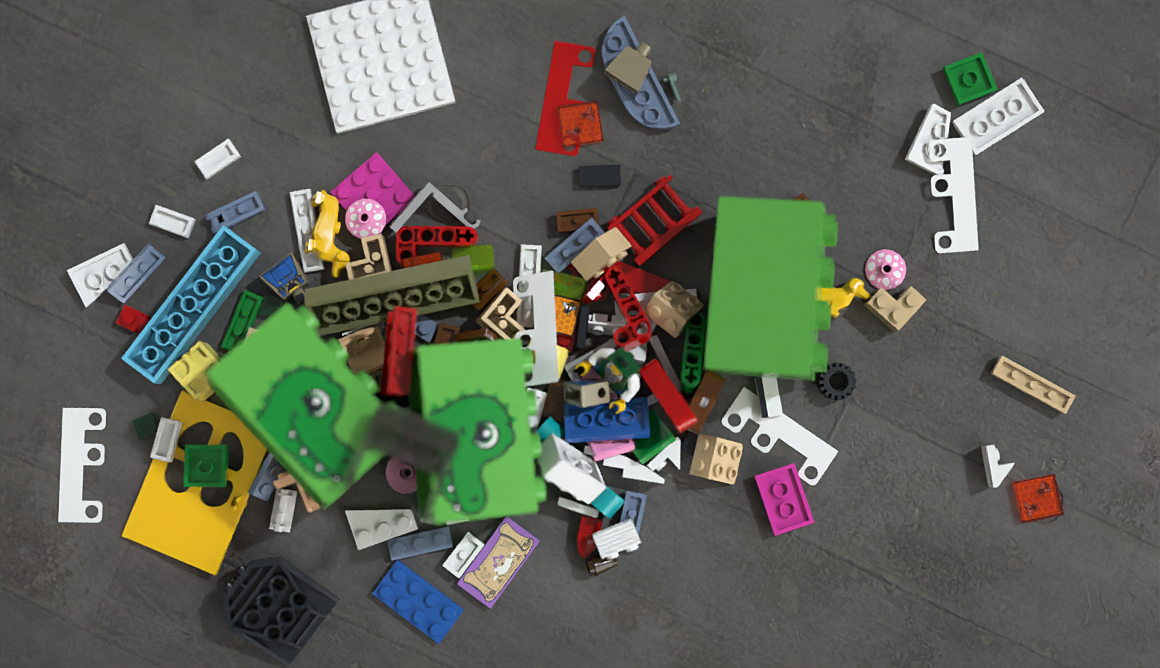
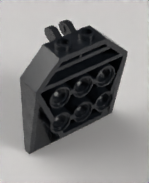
(256, 581)

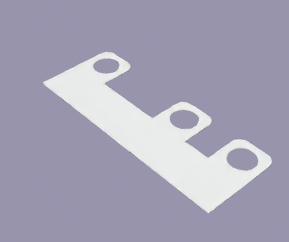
(962, 190)
(544, 332)
(817, 451)
(73, 458)

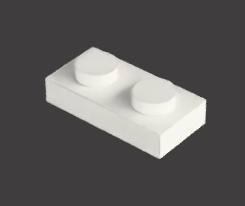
(463, 555)

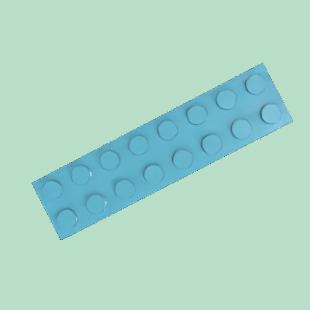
(191, 305)

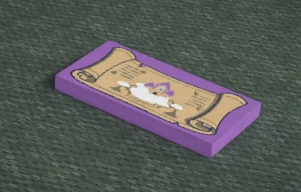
(498, 562)

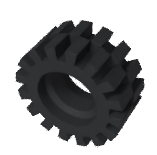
(849, 378)

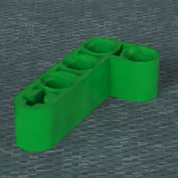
(693, 352)

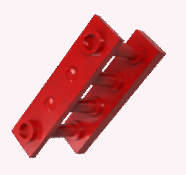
(658, 242)
(398, 352)

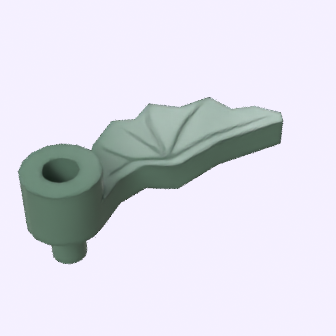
(672, 78)

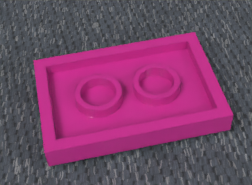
(784, 499)

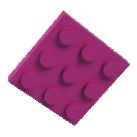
(375, 182)

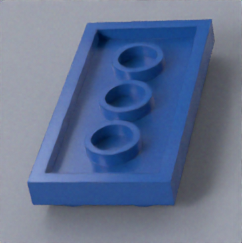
(601, 422)
(418, 601)

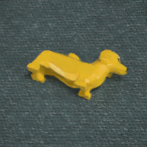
(324, 231)
(842, 296)

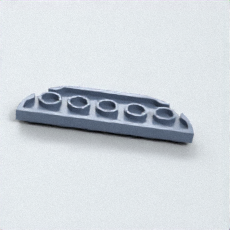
(651, 105)

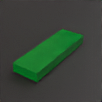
(243, 319)

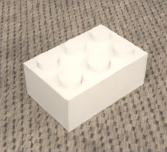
(570, 469)

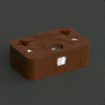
(705, 398)

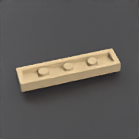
(1033, 384)

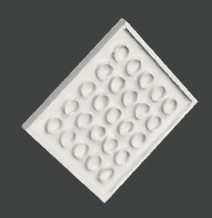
(380, 61)

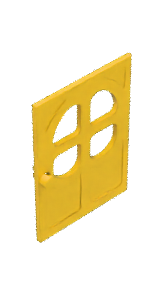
(181, 521)

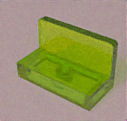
(481, 256)
(568, 285)

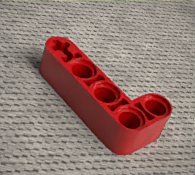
(436, 241)
(625, 306)
(667, 395)

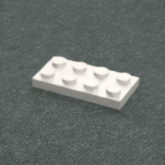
(998, 116)

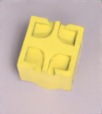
(192, 370)

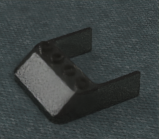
(412, 442)

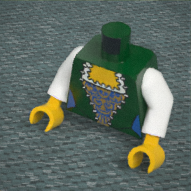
(619, 370)

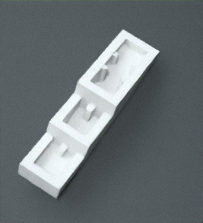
(630, 468)

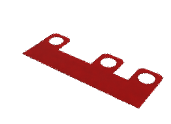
(562, 62)
(638, 279)

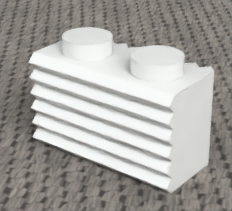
(617, 538)

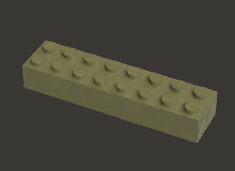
(369, 298)

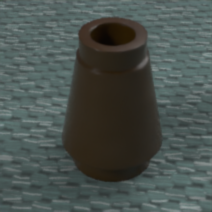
(598, 565)

